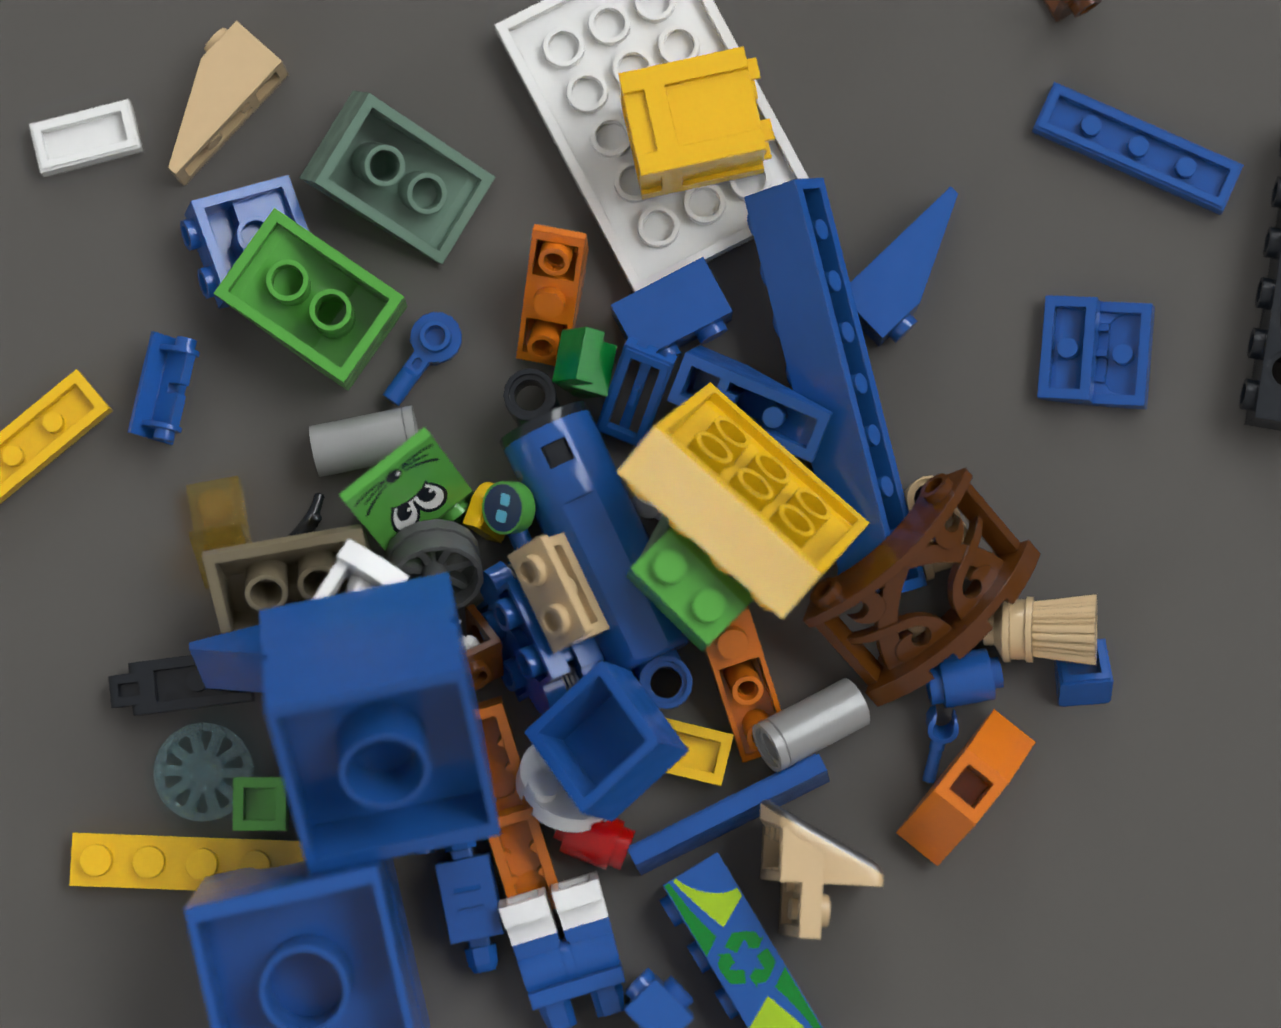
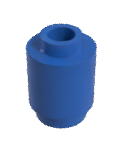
(965, 679)

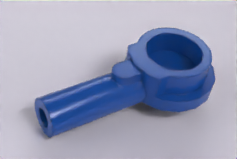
(435, 341)

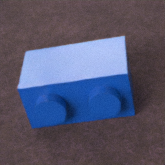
(675, 310)

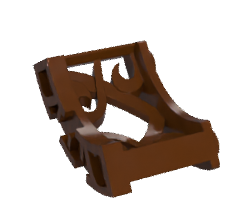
(996, 575)

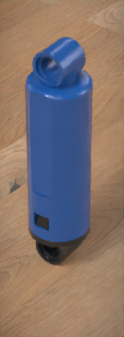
(581, 494)

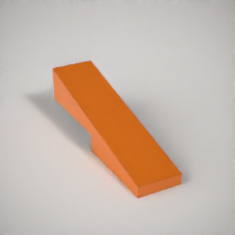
(521, 847)

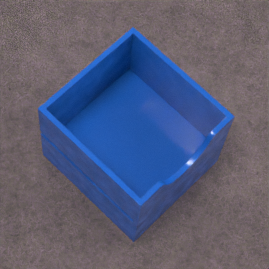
(377, 723)
(306, 949)

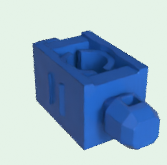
(471, 903)

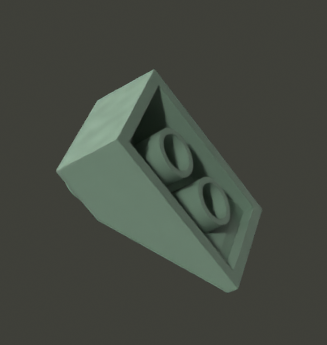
(397, 176)

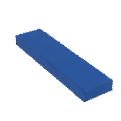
(1137, 148)
(727, 814)

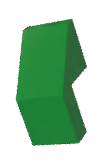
(584, 362)

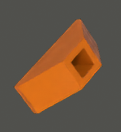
(551, 291)
(966, 788)

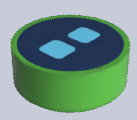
(508, 507)

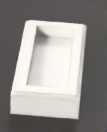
(86, 138)

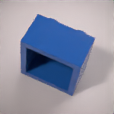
(606, 741)

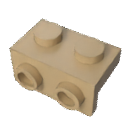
(558, 591)

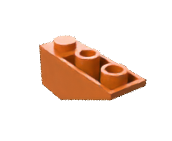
(742, 681)

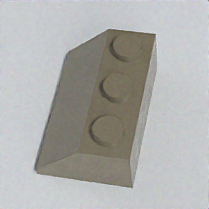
(273, 573)

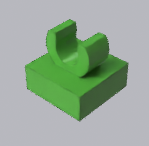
(260, 804)

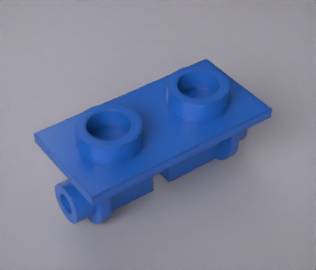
(163, 387)

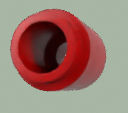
(600, 846)

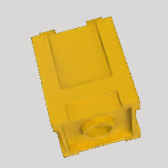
(695, 122)

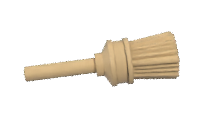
(1044, 629)

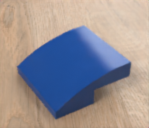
(1096, 352)

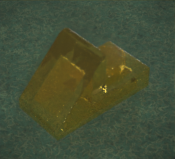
(217, 517)

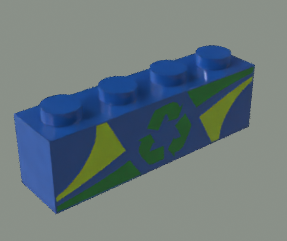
(735, 948)

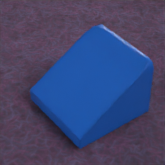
(1084, 683)

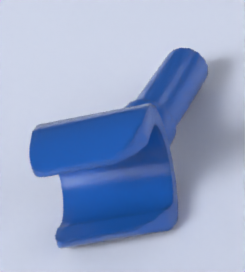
(939, 738)

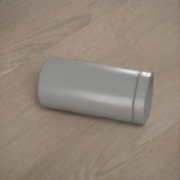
(360, 440)
(811, 724)

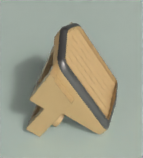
(803, 862)

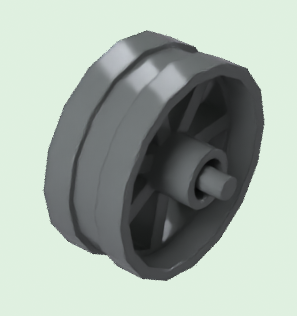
(433, 543)

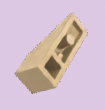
(227, 89)

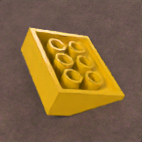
(742, 499)

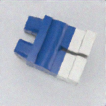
(568, 966)

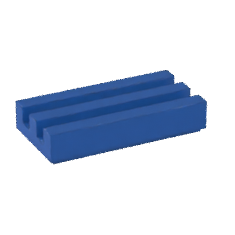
(648, 359)

